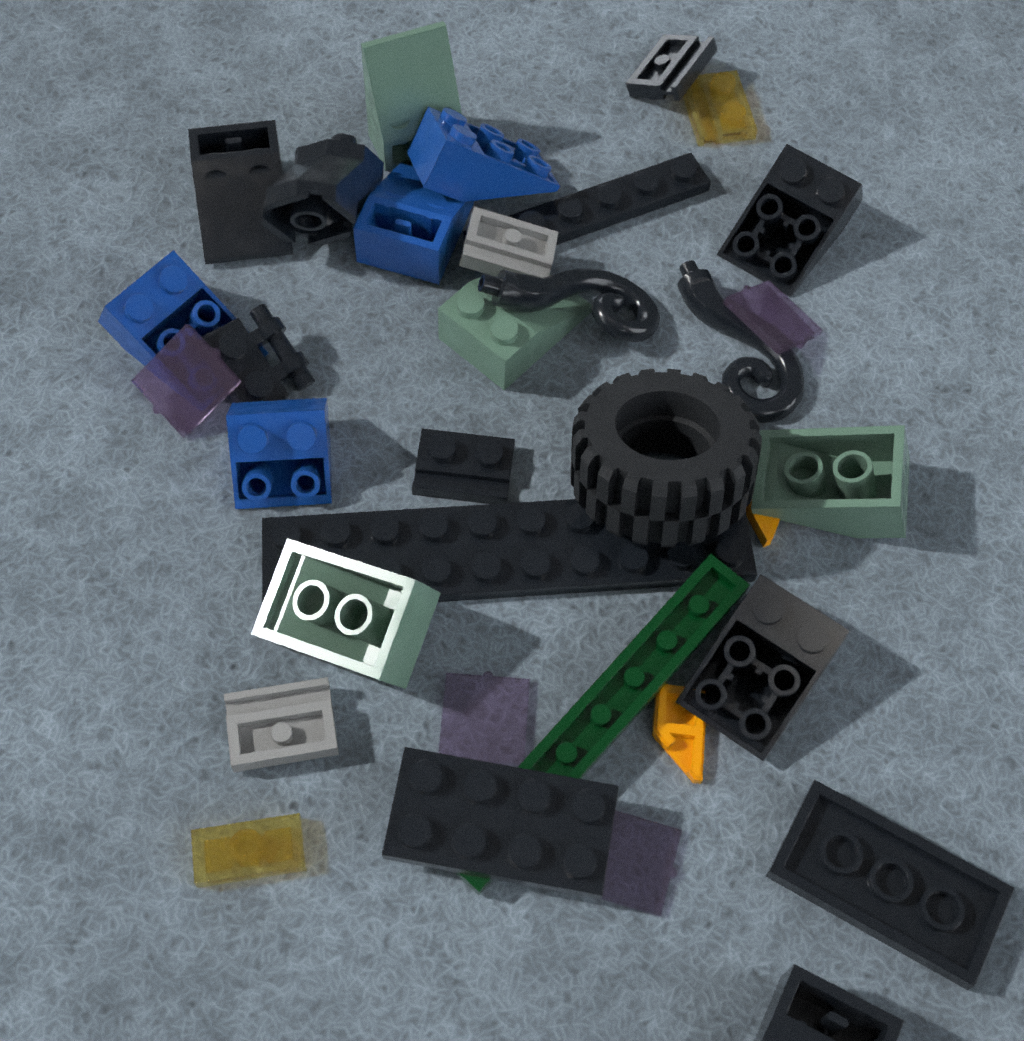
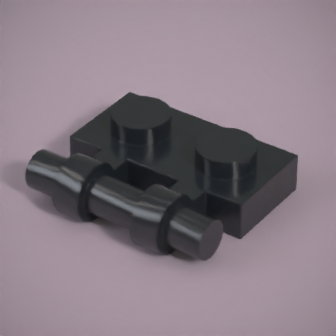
(244, 358)

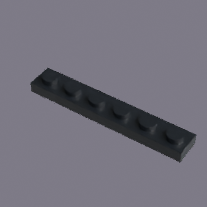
(619, 199)

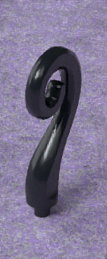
(532, 294)
(707, 305)

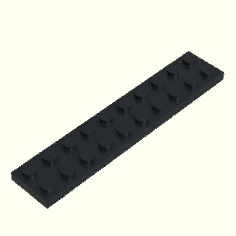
(504, 549)

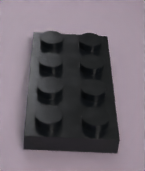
(501, 822)
(891, 884)

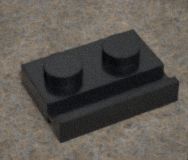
(671, 67)
(463, 467)

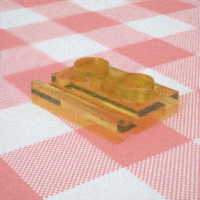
(719, 109)

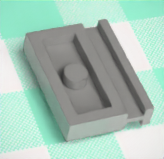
(507, 243)
(280, 724)

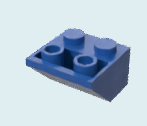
(280, 453)

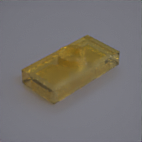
(248, 850)

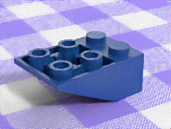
(475, 161)
(409, 227)
(160, 306)

